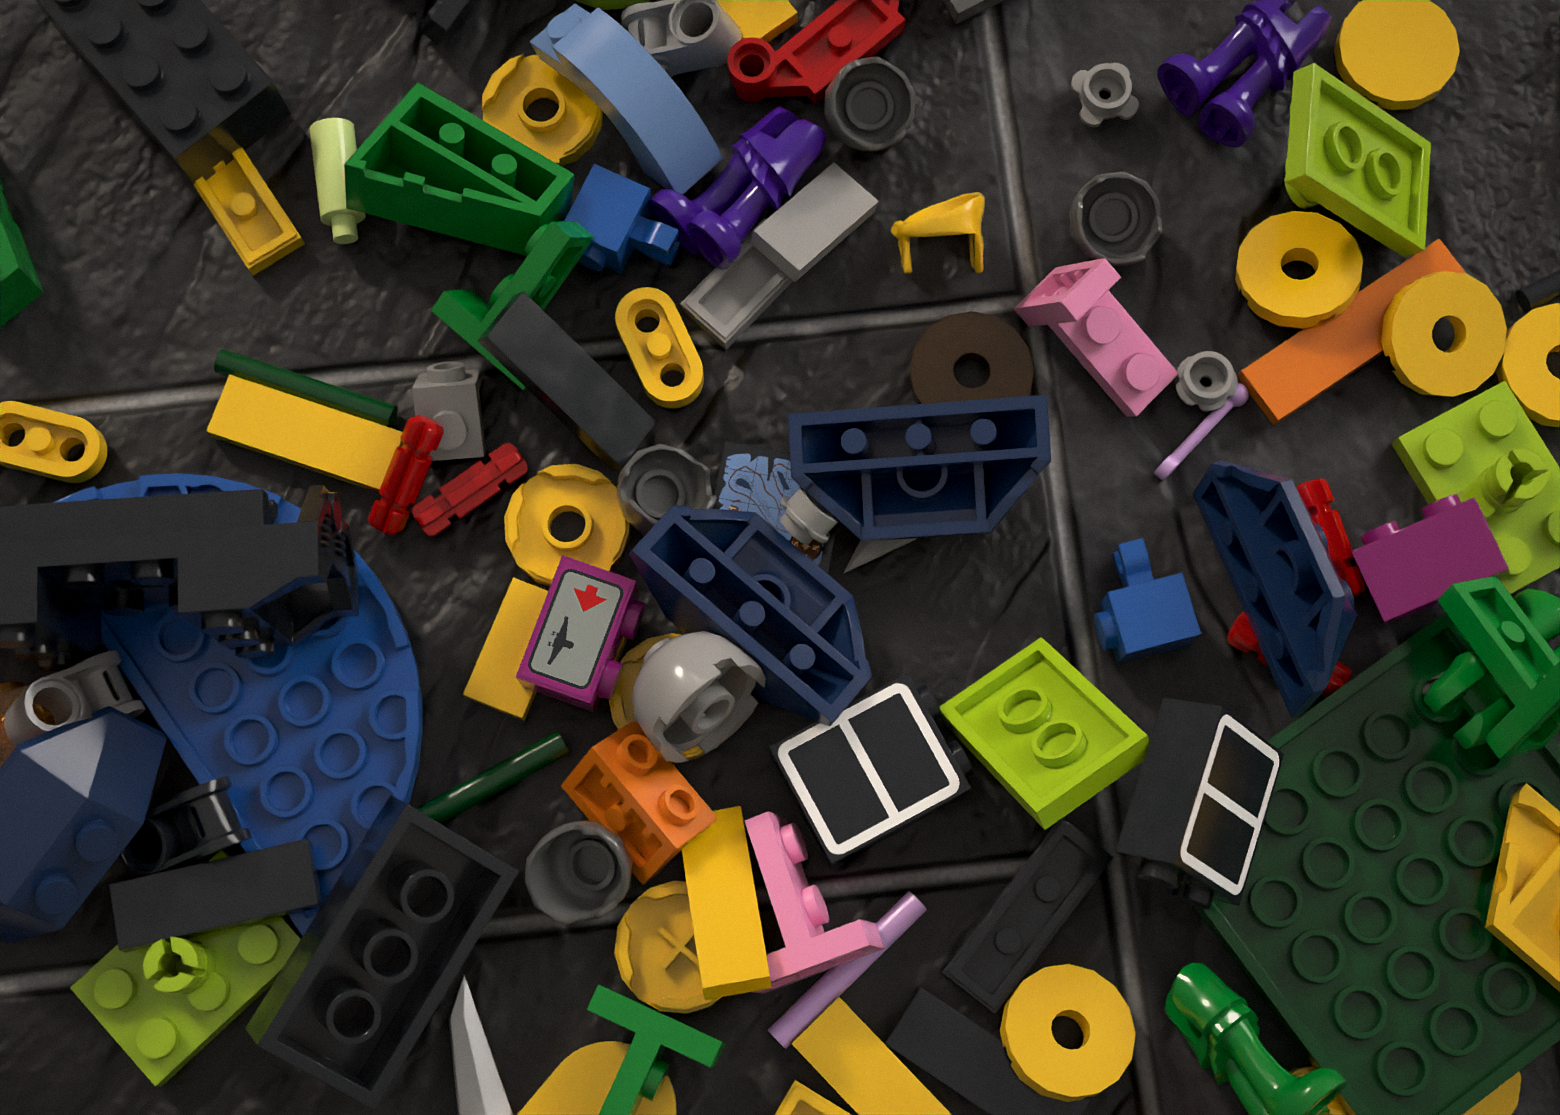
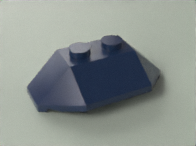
(921, 464)
(1280, 576)
(765, 596)
(69, 814)

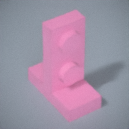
(1099, 332)
(801, 908)

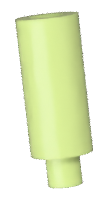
(332, 145)

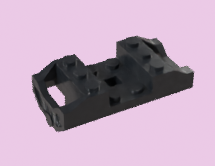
(203, 553)

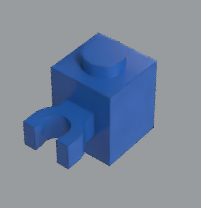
(620, 221)
(1145, 613)

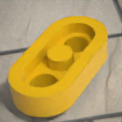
(660, 350)
(48, 442)

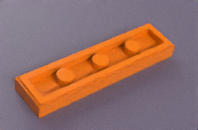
(1338, 346)

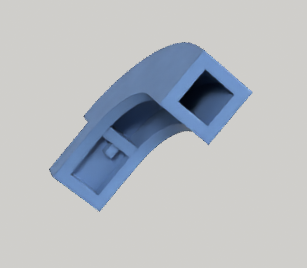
(633, 94)

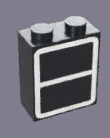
(872, 769)
(1199, 803)

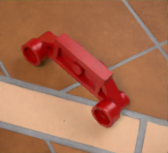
(816, 53)

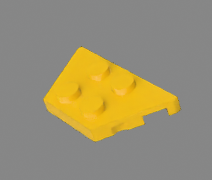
(1527, 884)

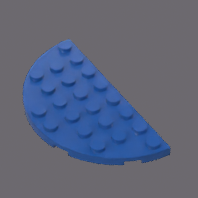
(302, 734)

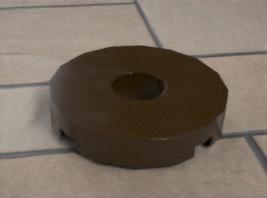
(974, 338)

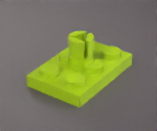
(1357, 161)
(1498, 458)
(1045, 732)
(183, 992)

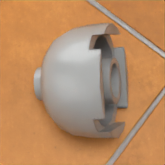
(694, 693)

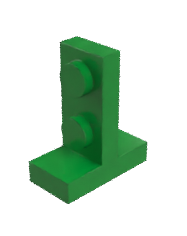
(550, 259)
(1517, 659)
(642, 1068)

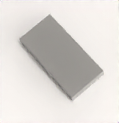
(813, 222)
(735, 296)

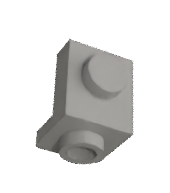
(453, 400)

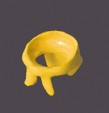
(951, 217)

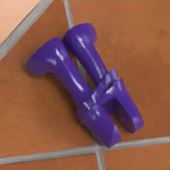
(1276, 51)
(764, 165)

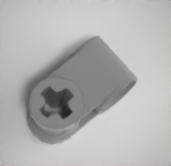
(673, 29)
(71, 697)

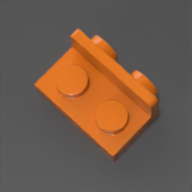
(639, 798)

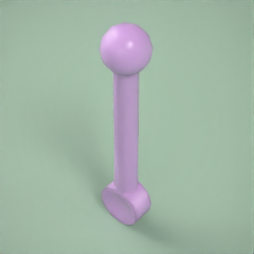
(1173, 460)

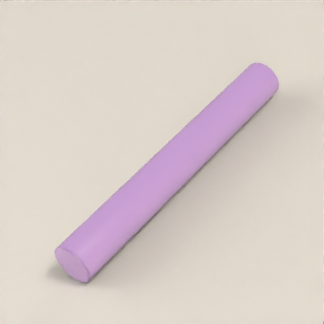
(839, 978)

